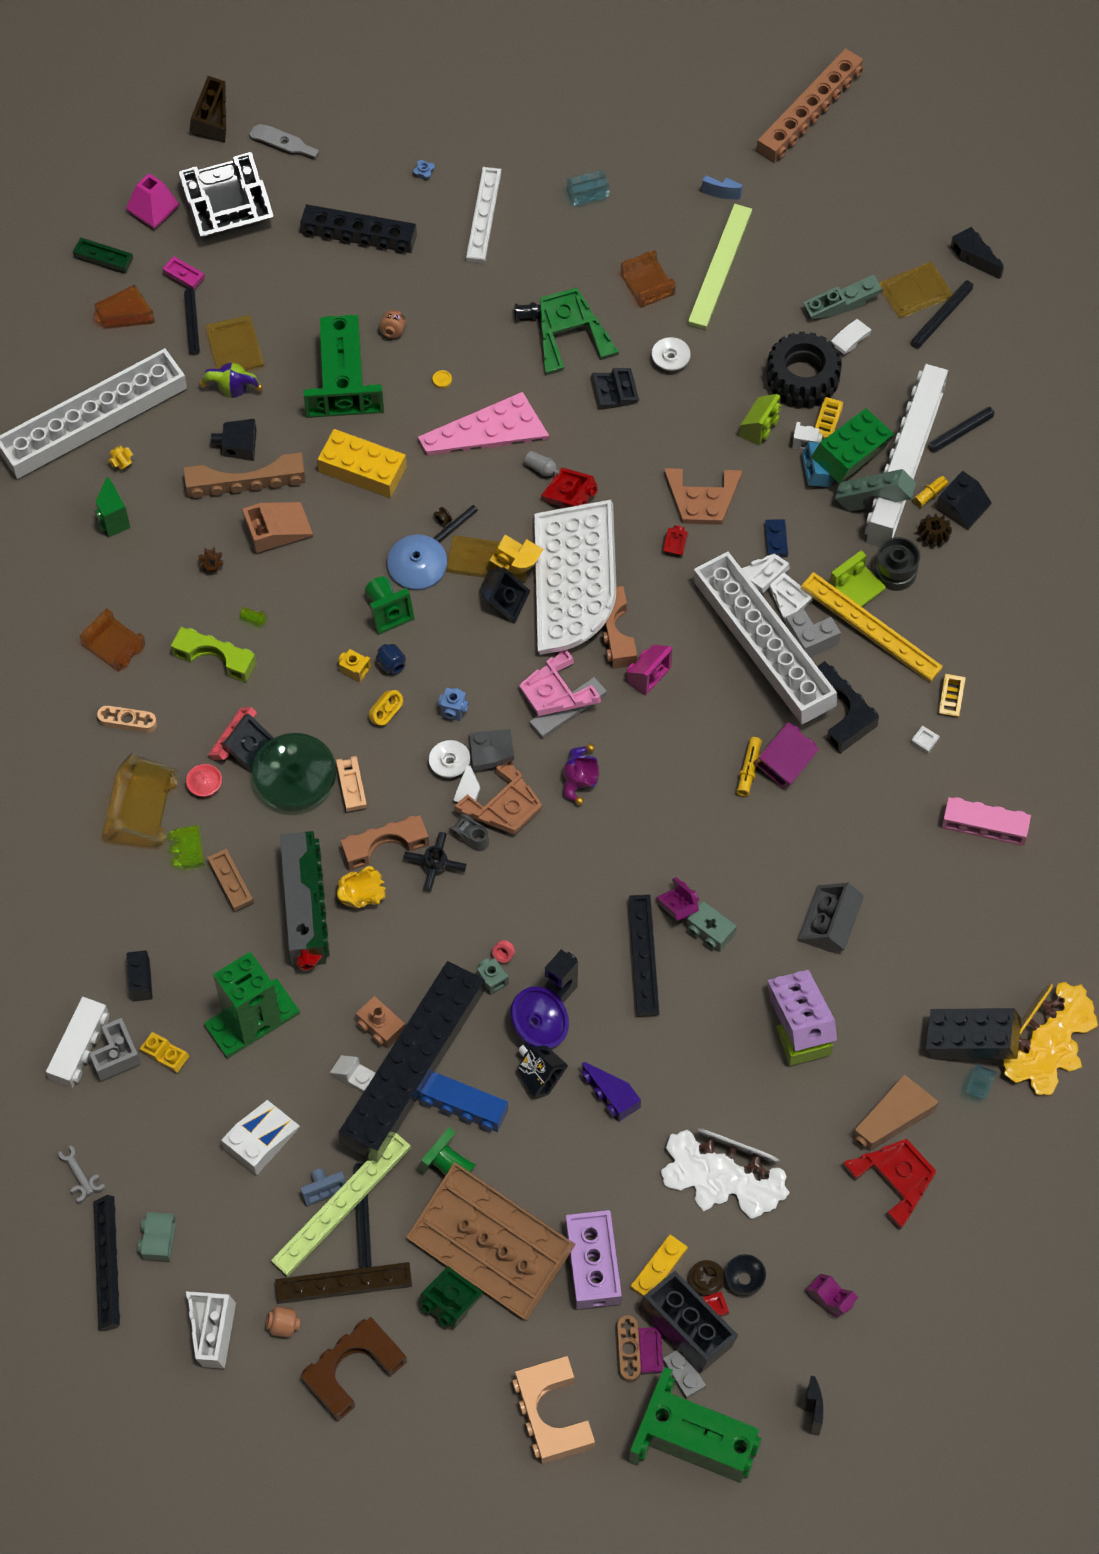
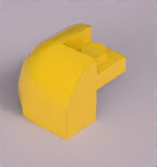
(515, 556)

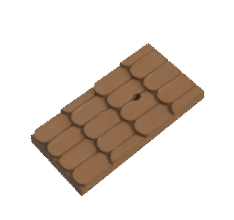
(491, 1241)

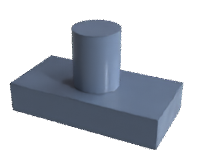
(322, 1187)

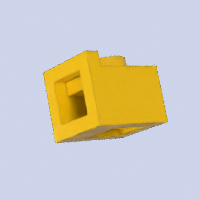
(357, 669)

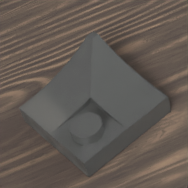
(491, 748)

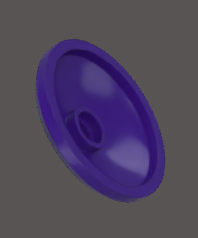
(545, 1011)

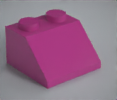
(650, 668)

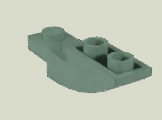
(843, 300)

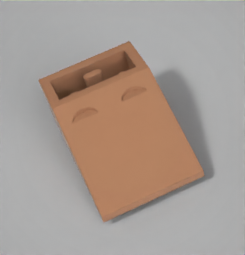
(276, 524)

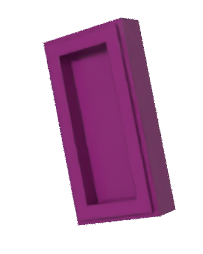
(650, 1350)

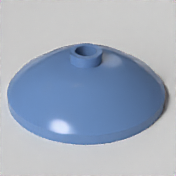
(417, 572)

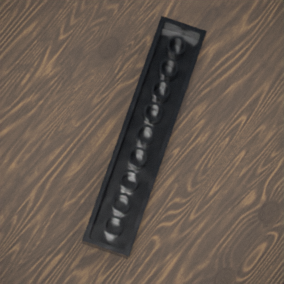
(411, 1061)

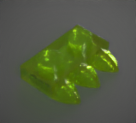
(188, 845)

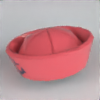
(204, 780)

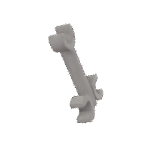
(87, 1187)

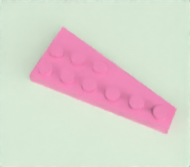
(490, 427)

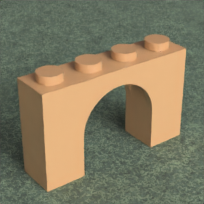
(550, 1441)

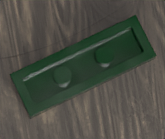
(102, 254)

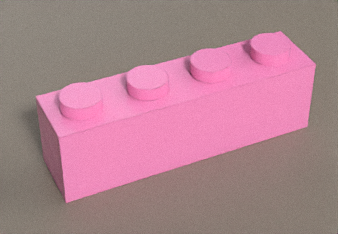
(986, 821)

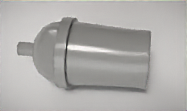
(541, 464)

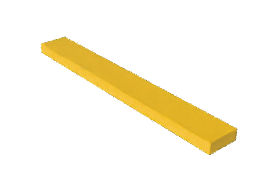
(871, 627)

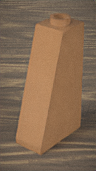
(895, 1113)

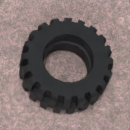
(808, 349)

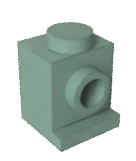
(495, 981)

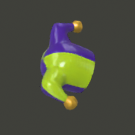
(231, 379)

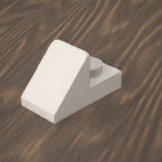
(352, 1073)

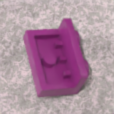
(679, 901)

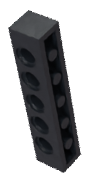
(358, 228)

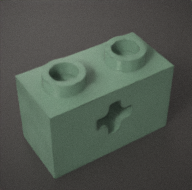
(708, 917)

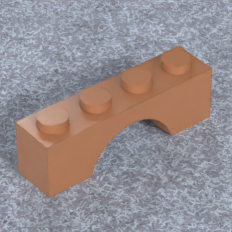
(621, 647)
(408, 833)

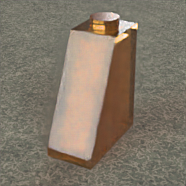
(124, 310)

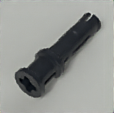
(532, 308)

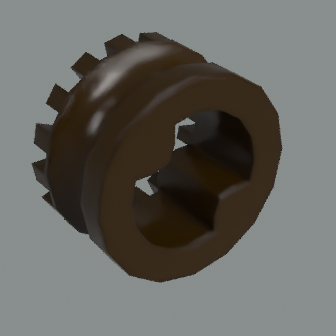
(442, 516)

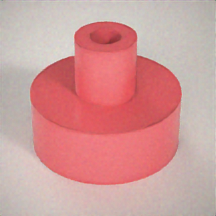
(503, 951)

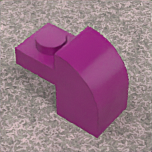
(831, 1295)

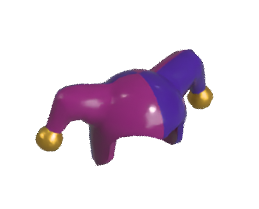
(580, 772)

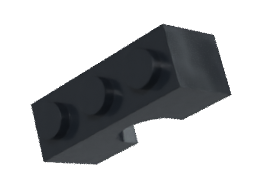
(562, 975)

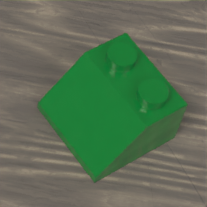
(111, 510)

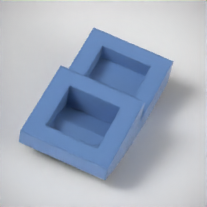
(727, 190)

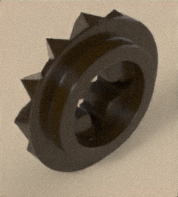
(712, 1269)

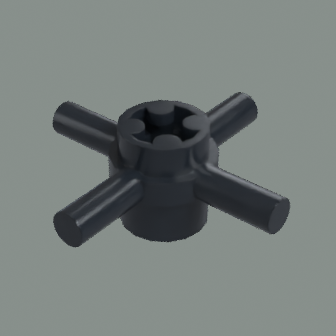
(429, 863)

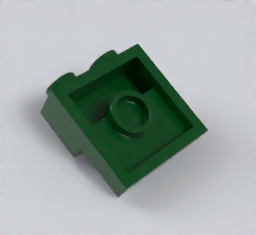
(449, 1298)

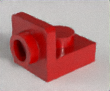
(675, 540)

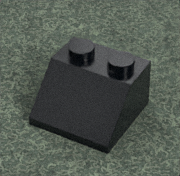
(963, 500)

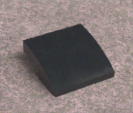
(614, 388)
(814, 1404)

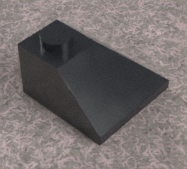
(505, 592)

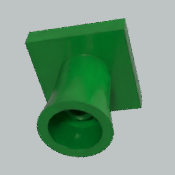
(387, 607)
(443, 1156)

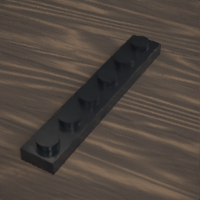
(644, 955)
(106, 1263)

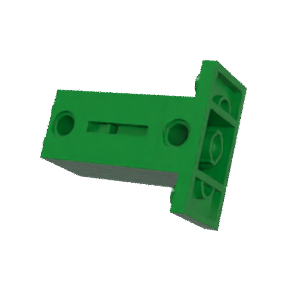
(342, 373)
(249, 1005)
(695, 1434)

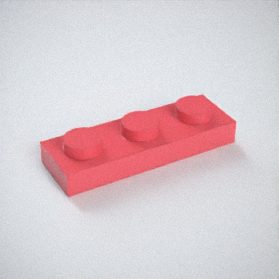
(218, 752)

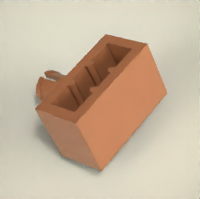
(380, 1022)

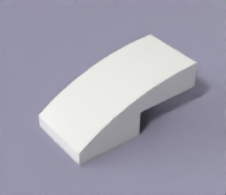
(850, 336)

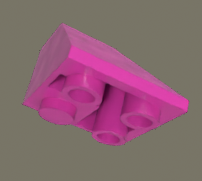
(151, 201)

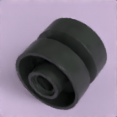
(897, 563)

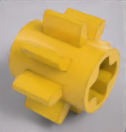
(120, 457)

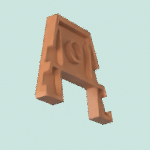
(702, 504)
(509, 808)

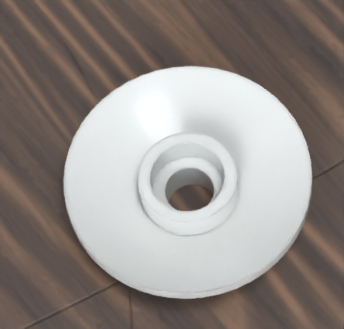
(671, 348)
(449, 751)

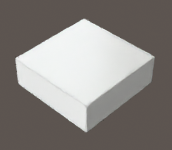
(925, 739)

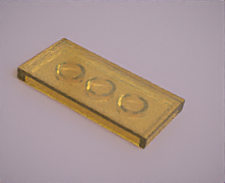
(472, 557)

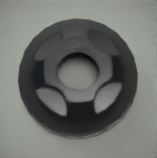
(745, 1264)

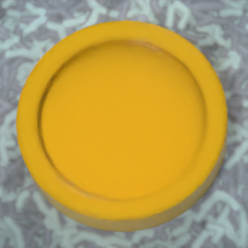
(442, 379)

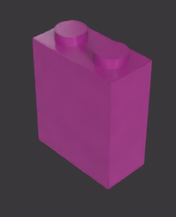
(786, 755)

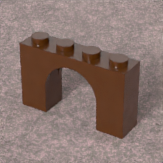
(366, 1339)

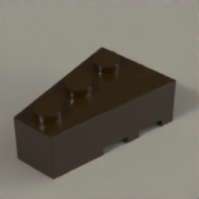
(210, 111)

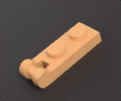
(351, 784)

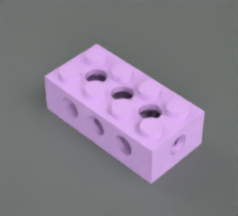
(802, 1010)
(605, 1269)

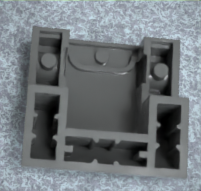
(225, 195)

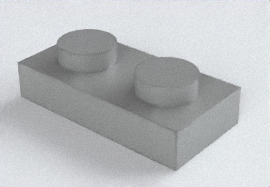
(684, 1373)

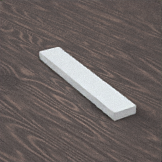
(483, 215)

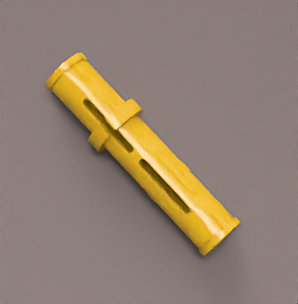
(745, 785)

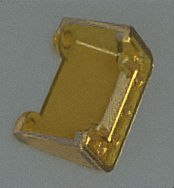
(138, 802)

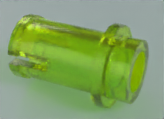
(253, 616)

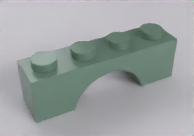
(892, 485)

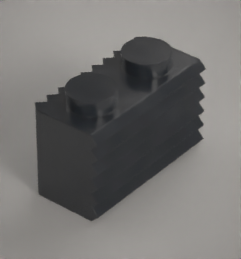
(139, 976)

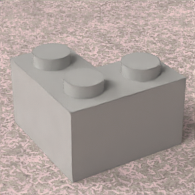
(812, 637)
(118, 1054)

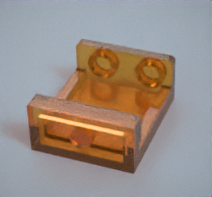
(647, 279)
(111, 640)

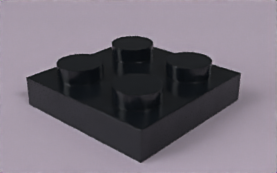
(246, 741)

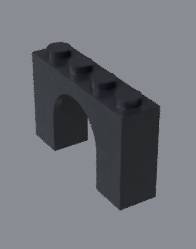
(860, 718)

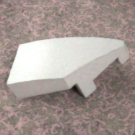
(468, 785)

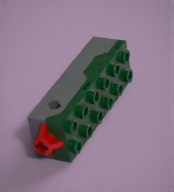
(304, 899)

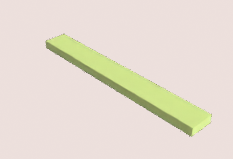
(720, 267)
(339, 1207)

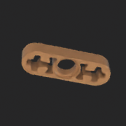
(621, 1342)

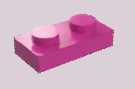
(183, 273)

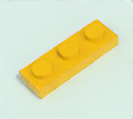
(659, 1266)

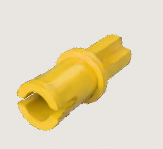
(930, 491)

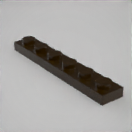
(343, 1282)

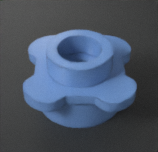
(423, 169)

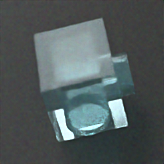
(981, 1081)

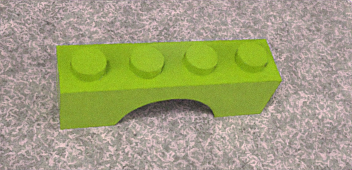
(191, 645)

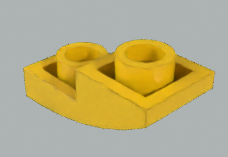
(164, 1052)

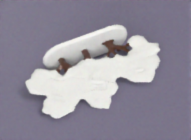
(718, 1175)

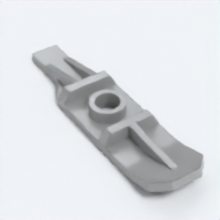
(275, 138)

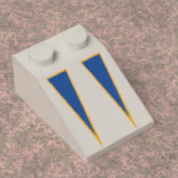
(259, 1136)

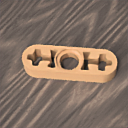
(140, 727)

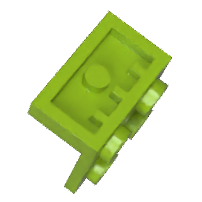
(857, 580)

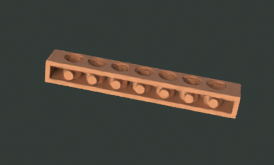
(810, 105)

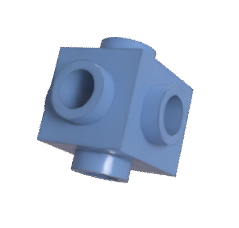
(453, 704)

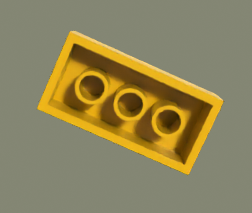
(362, 463)

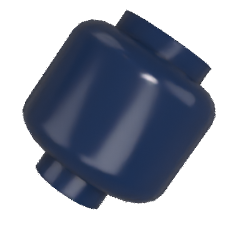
(390, 659)

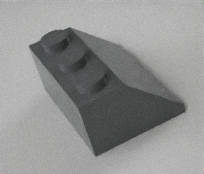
(831, 916)

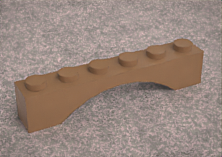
(205, 481)

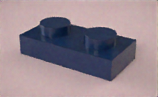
(776, 537)

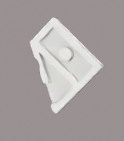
(765, 571)
(789, 595)

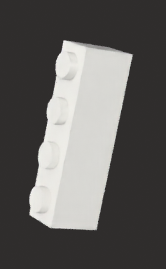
(77, 1042)

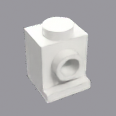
(804, 435)

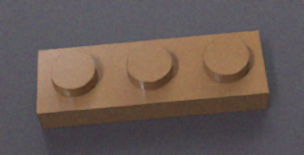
(230, 880)

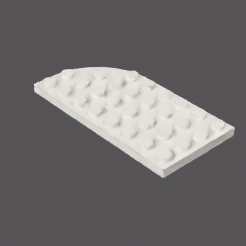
(574, 574)

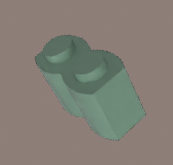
(157, 1236)

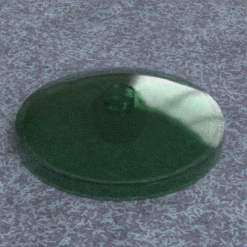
(294, 771)

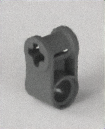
(467, 830)

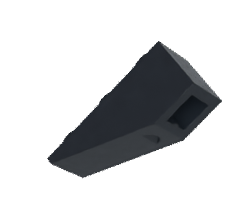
(973, 251)

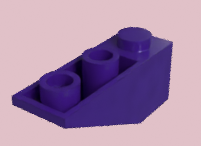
(616, 1093)

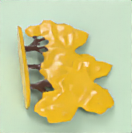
(1052, 1042)

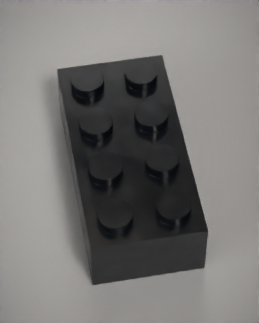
(973, 1033)
(688, 1321)

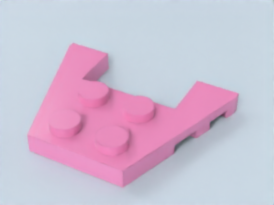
(548, 691)

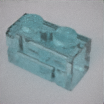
(588, 187)

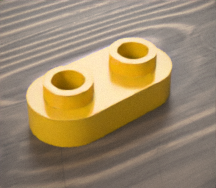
(386, 709)

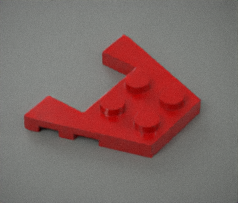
(903, 1169)

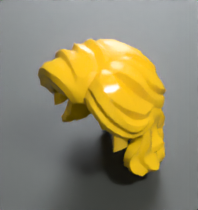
(361, 888)

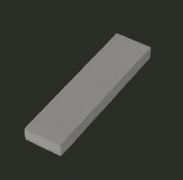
(548, 723)

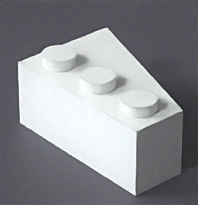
(211, 1326)

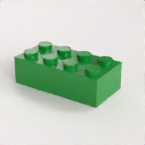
(852, 445)

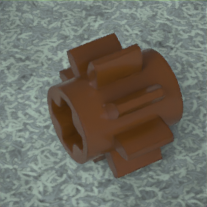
(213, 555)

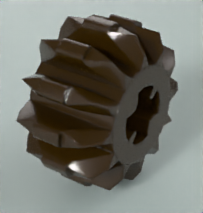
(934, 530)

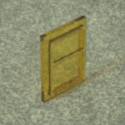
(915, 289)
(235, 342)

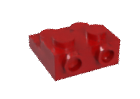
(570, 489)

